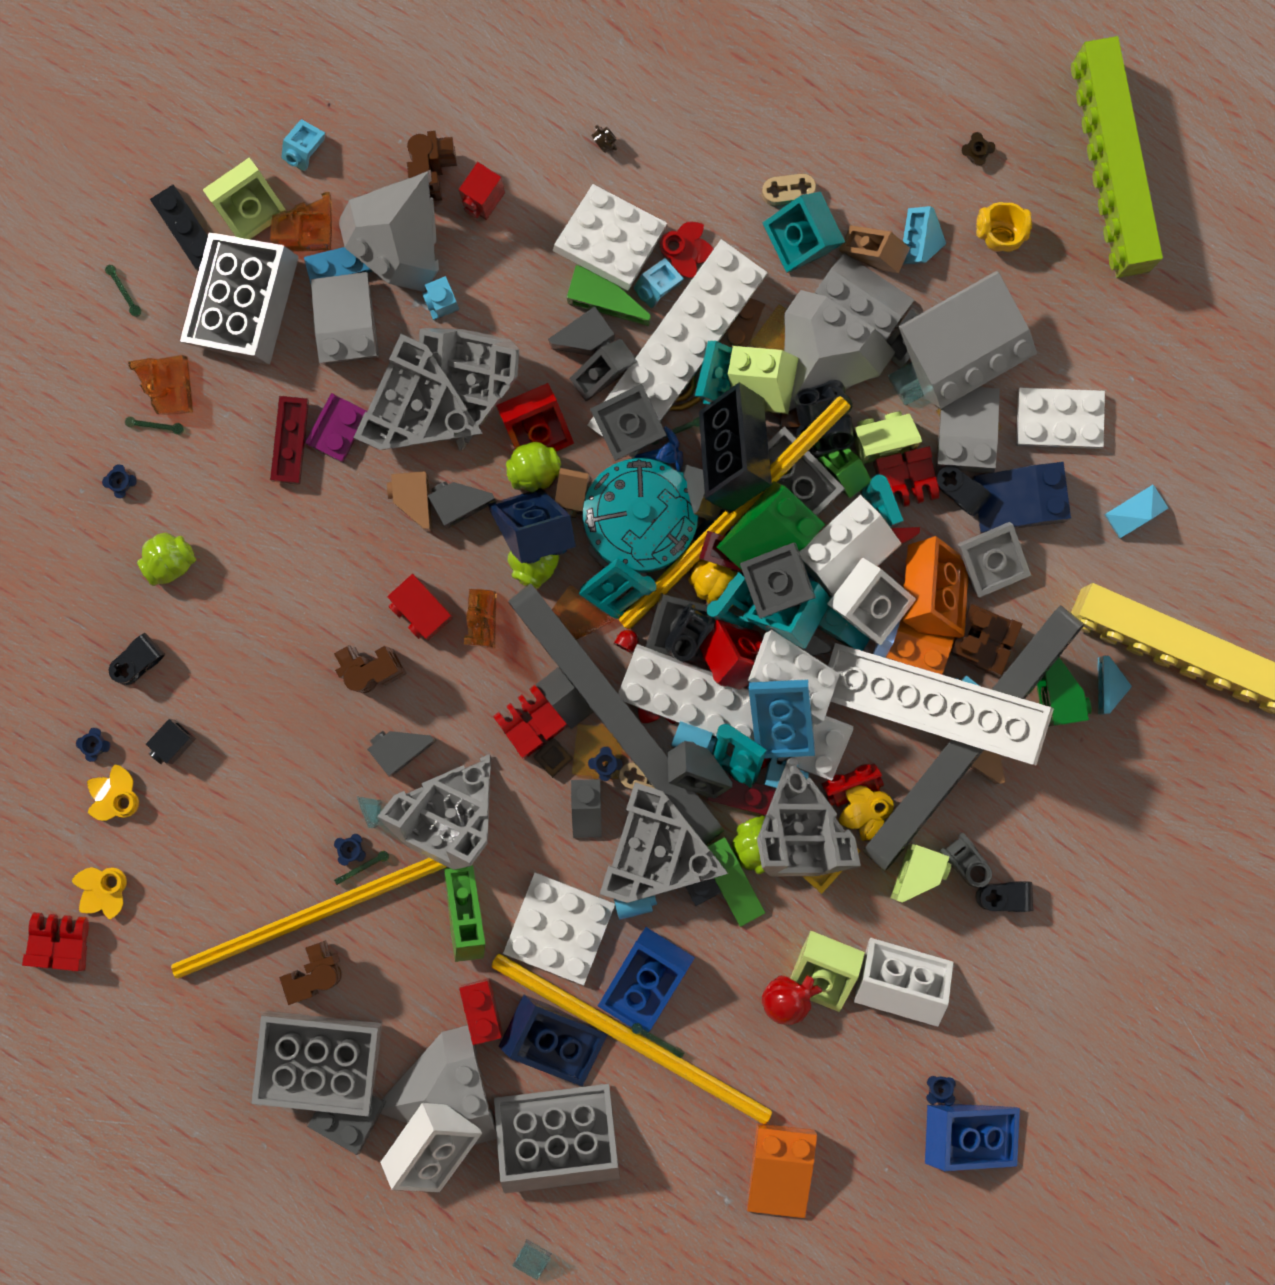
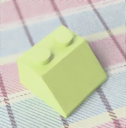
(244, 200)
(765, 372)
(885, 437)
(919, 872)
(832, 967)

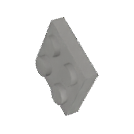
(994, 559)

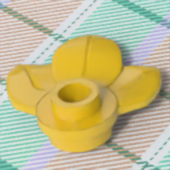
(110, 792)
(861, 811)
(98, 893)

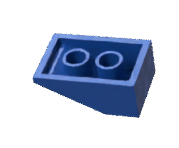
(646, 980)
(971, 1136)

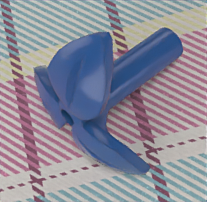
(668, 453)

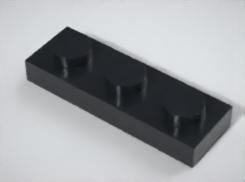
(181, 223)

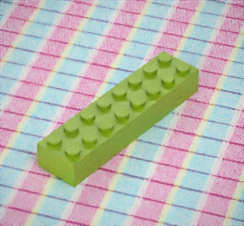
(1116, 157)

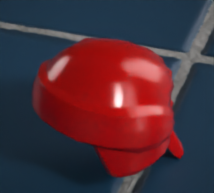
(787, 1000)

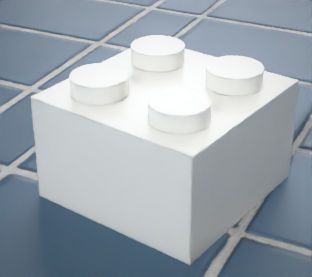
(871, 601)

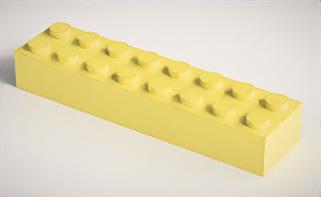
(1177, 645)

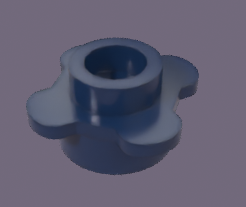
(110, 481)
(84, 744)
(597, 763)
(342, 846)
(944, 1083)

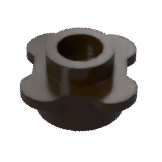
(604, 138)
(972, 154)

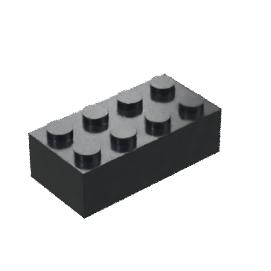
(734, 448)

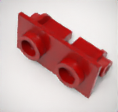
(864, 775)

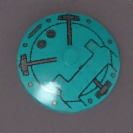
(639, 514)

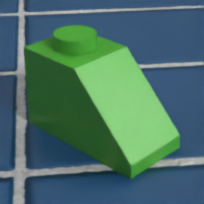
(846, 469)

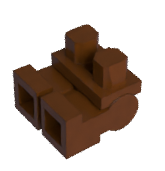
(431, 154)
(984, 640)
(364, 675)
(323, 974)

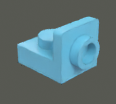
(301, 144)
(657, 282)

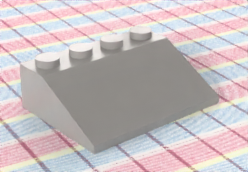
(240, 297)
(967, 340)
(316, 1063)
(556, 1138)

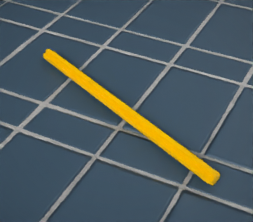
(726, 520)
(305, 917)
(634, 1041)

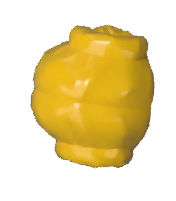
(1003, 226)
(710, 580)

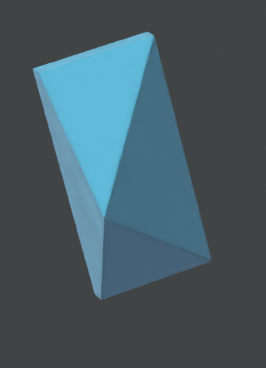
(922, 235)
(1136, 511)
(1111, 685)

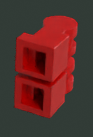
(910, 465)
(526, 735)
(47, 953)

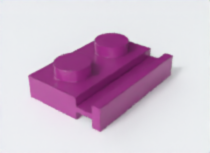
(336, 428)

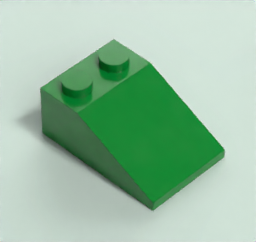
(770, 524)
(1064, 694)

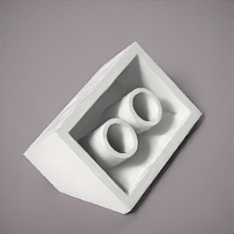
(846, 540)
(904, 982)
(429, 1149)

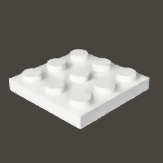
(610, 237)
(559, 928)

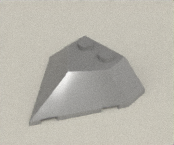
(394, 232)
(831, 344)
(477, 367)
(414, 403)
(445, 815)
(802, 831)
(657, 850)
(446, 1076)

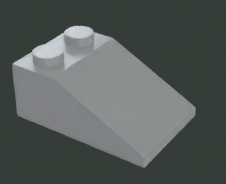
(344, 318)
(970, 432)

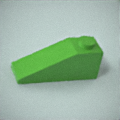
(592, 290)
(735, 885)
(464, 914)

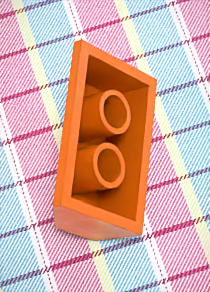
(940, 586)

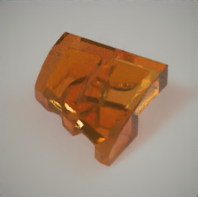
(304, 226)
(166, 383)
(579, 614)
(481, 618)

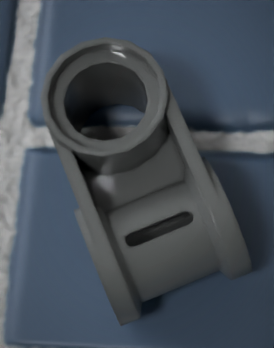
(966, 860)

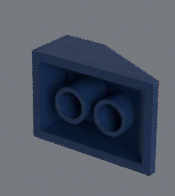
(1025, 497)
(533, 525)
(552, 1041)

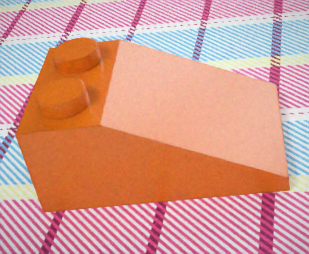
(920, 649)
(781, 1170)

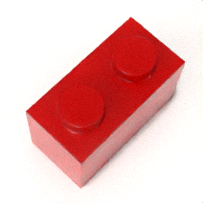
(481, 191)
(419, 607)
(481, 1011)

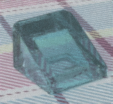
(906, 384)
(370, 809)
(532, 1259)

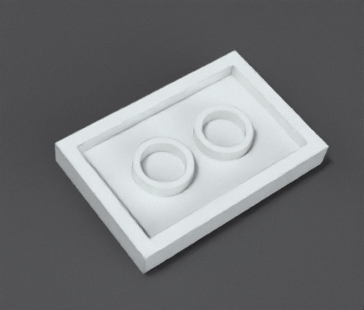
(1060, 418)
(785, 661)

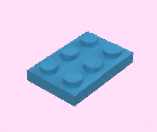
(782, 718)

